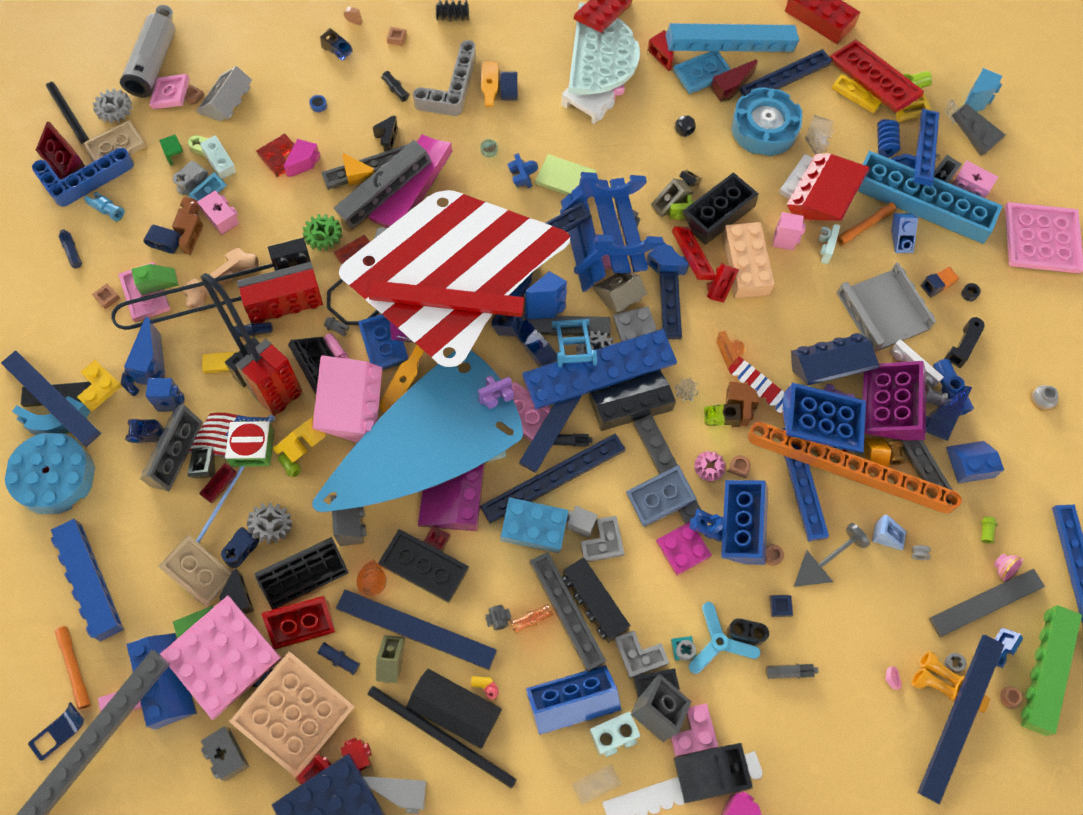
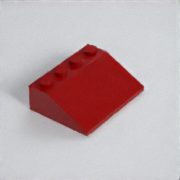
(827, 188)

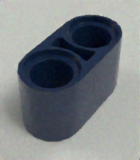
(509, 85)
(162, 239)

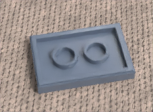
(661, 496)

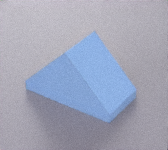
(889, 533)

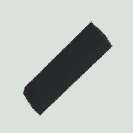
(308, 355)
(301, 573)
(454, 708)

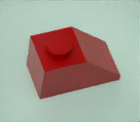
(659, 50)

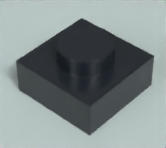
(690, 178)

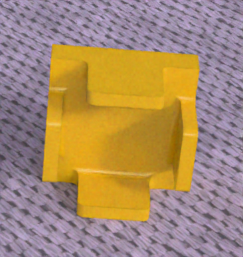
(292, 446)

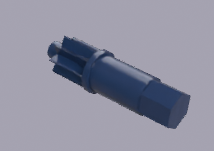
(70, 249)

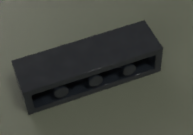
(596, 600)

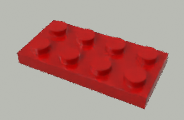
(601, 13)

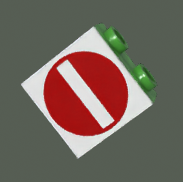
(249, 444)

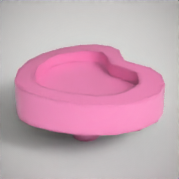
(893, 678)

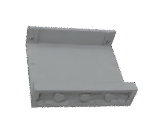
(886, 308)

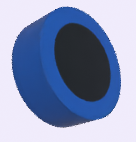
(318, 103)

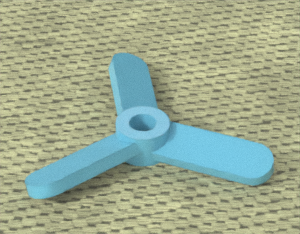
(713, 648)

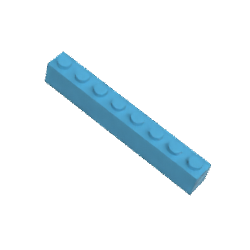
(731, 37)

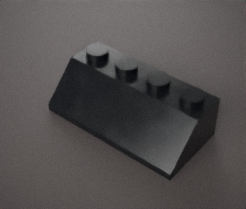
(720, 207)

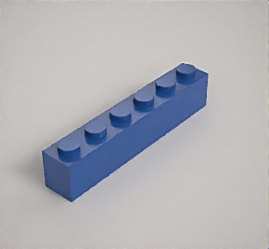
(86, 580)

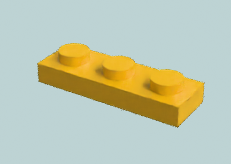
(856, 93)

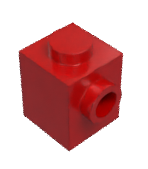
(359, 751)

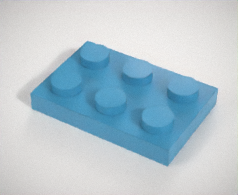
(699, 71)

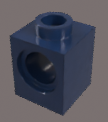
(507, 325)

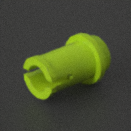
(292, 468)
(988, 529)

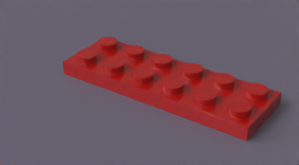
(876, 76)

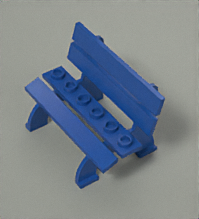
(588, 247)

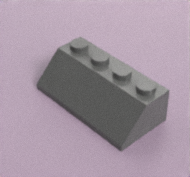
(171, 449)

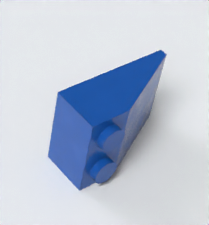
(146, 354)

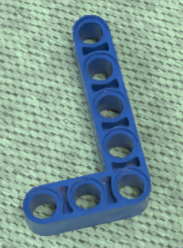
(84, 180)

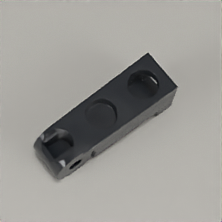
(961, 353)

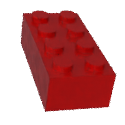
(827, 17)

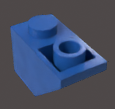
(904, 232)
(665, 259)

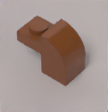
(745, 396)

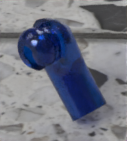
(128, 383)

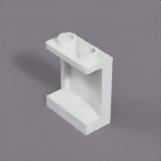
(591, 104)

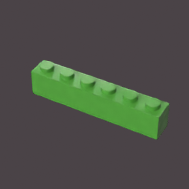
(1051, 670)

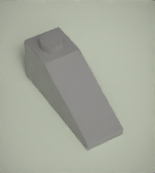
(402, 792)

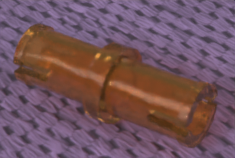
(531, 618)

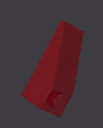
(729, 83)

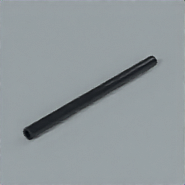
(442, 737)

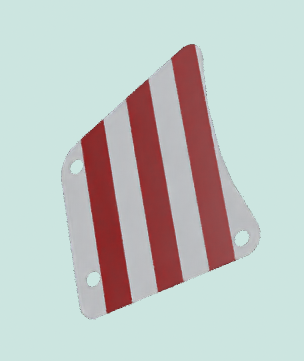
(456, 248)

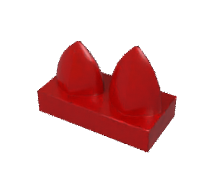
(722, 282)

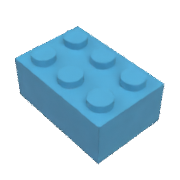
(534, 525)

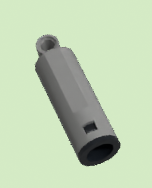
(149, 52)

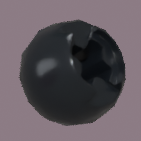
(685, 125)

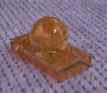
(728, 349)

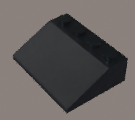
(632, 400)

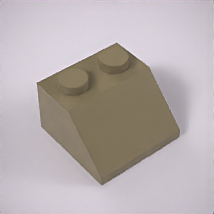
(621, 291)

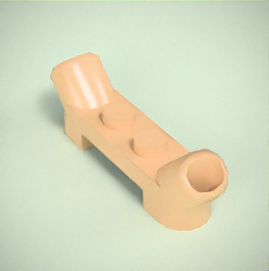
(236, 262)

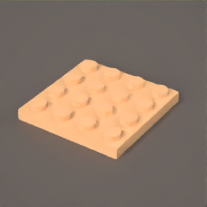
(292, 714)

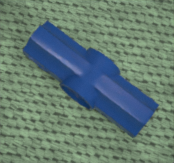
(950, 378)

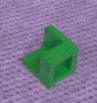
(171, 146)

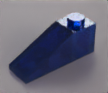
(536, 345)
(943, 418)

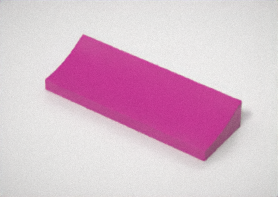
(415, 190)

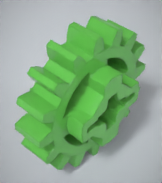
(322, 232)

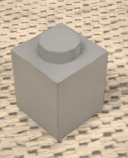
(581, 521)

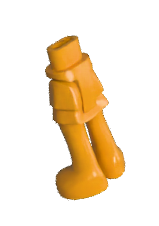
(924, 678)

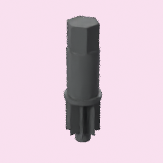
(791, 671)

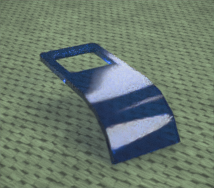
(60, 730)

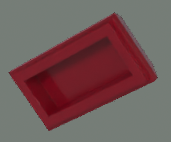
(218, 483)

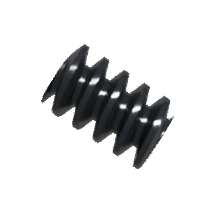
(452, 10)

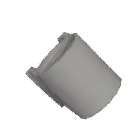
(190, 175)

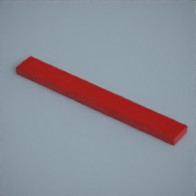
(446, 298)

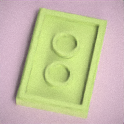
(560, 175)

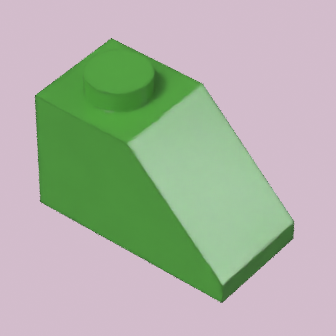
(154, 278)

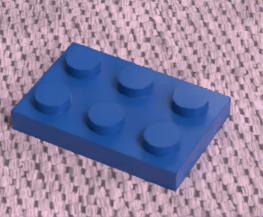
(379, 344)

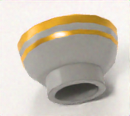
(1044, 397)

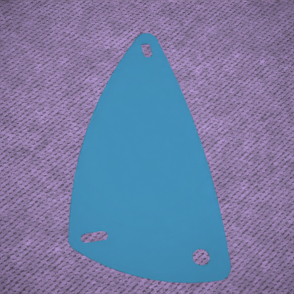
(424, 439)

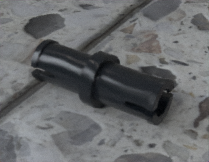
(395, 86)

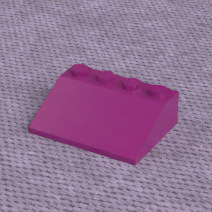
(896, 400)
(454, 502)

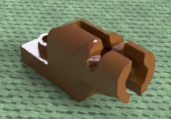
(188, 224)

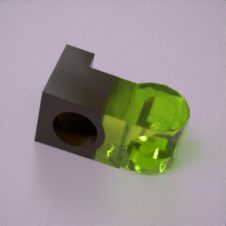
(722, 415)

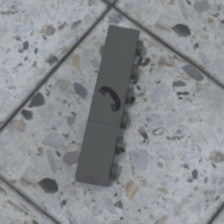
(382, 184)

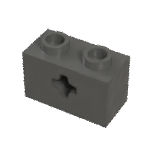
(234, 759)

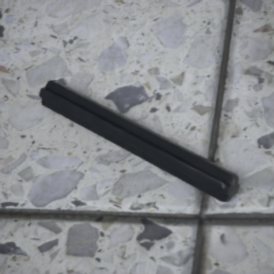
(67, 112)

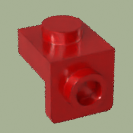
(316, 766)

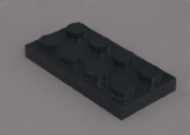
(423, 566)

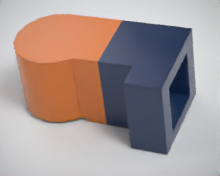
(939, 281)

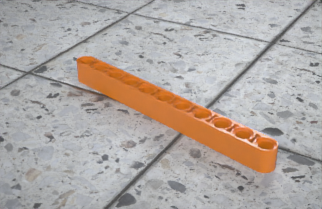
(862, 467)

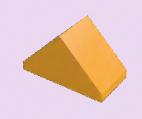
(355, 170)
(877, 451)

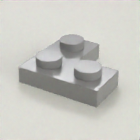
(609, 543)
(638, 660)

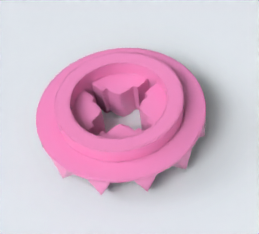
(709, 474)

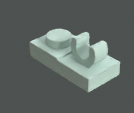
(830, 237)

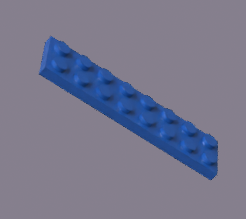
(614, 365)

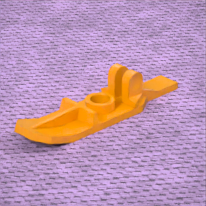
(489, 82)
(406, 370)

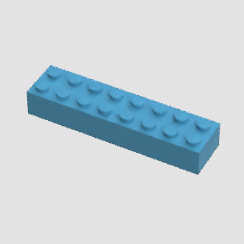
(939, 204)

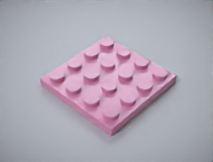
(1044, 237)
(220, 657)

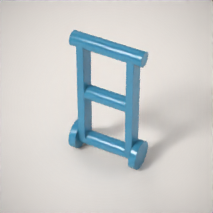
(591, 355)

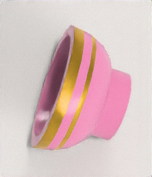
(1008, 566)

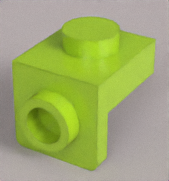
(676, 209)

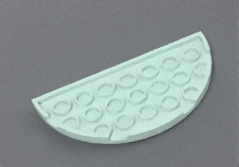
(603, 58)

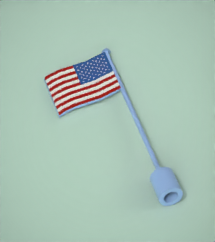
(215, 433)

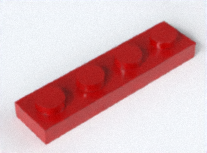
(693, 253)

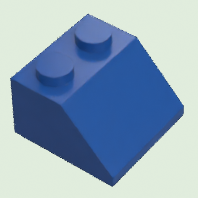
(546, 297)
(974, 461)

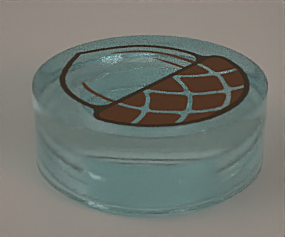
(489, 148)

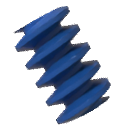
(888, 137)

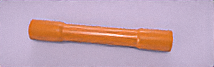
(880, 214)
(79, 690)

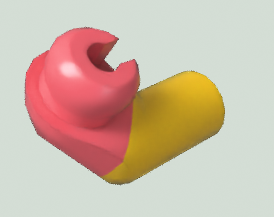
(487, 684)

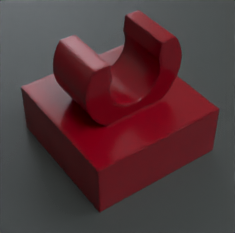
(437, 538)

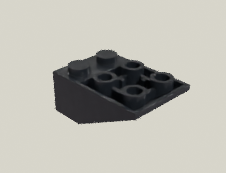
(713, 773)

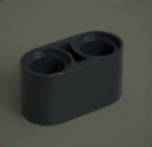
(748, 631)

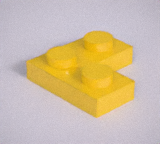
(101, 386)

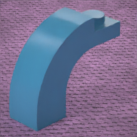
(46, 423)

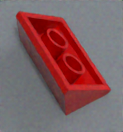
(299, 622)

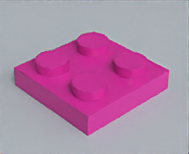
(683, 548)

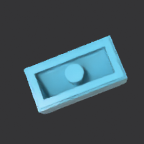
(209, 185)

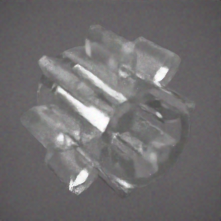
(685, 394)

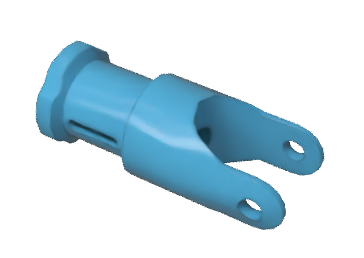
(105, 206)

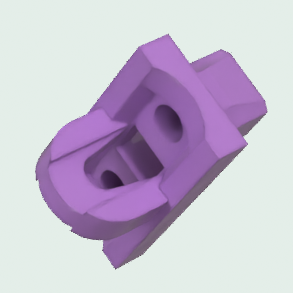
(489, 394)

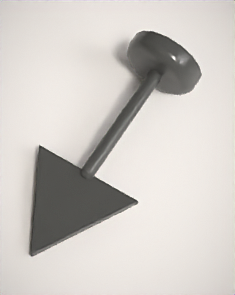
(813, 573)

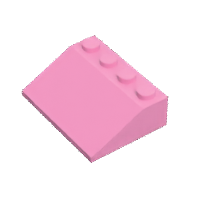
(347, 397)

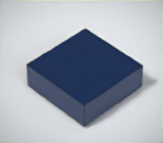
(781, 606)

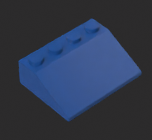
(824, 417)

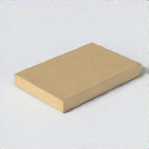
(118, 137)
(196, 570)

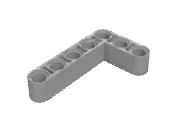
(453, 100)

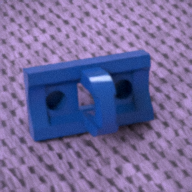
(525, 169)
(700, 522)

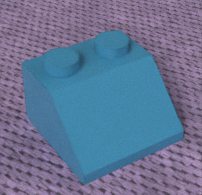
(983, 90)

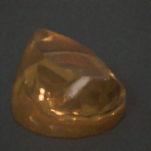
(371, 579)

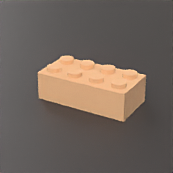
(747, 251)

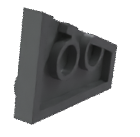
(977, 129)

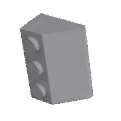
(225, 94)

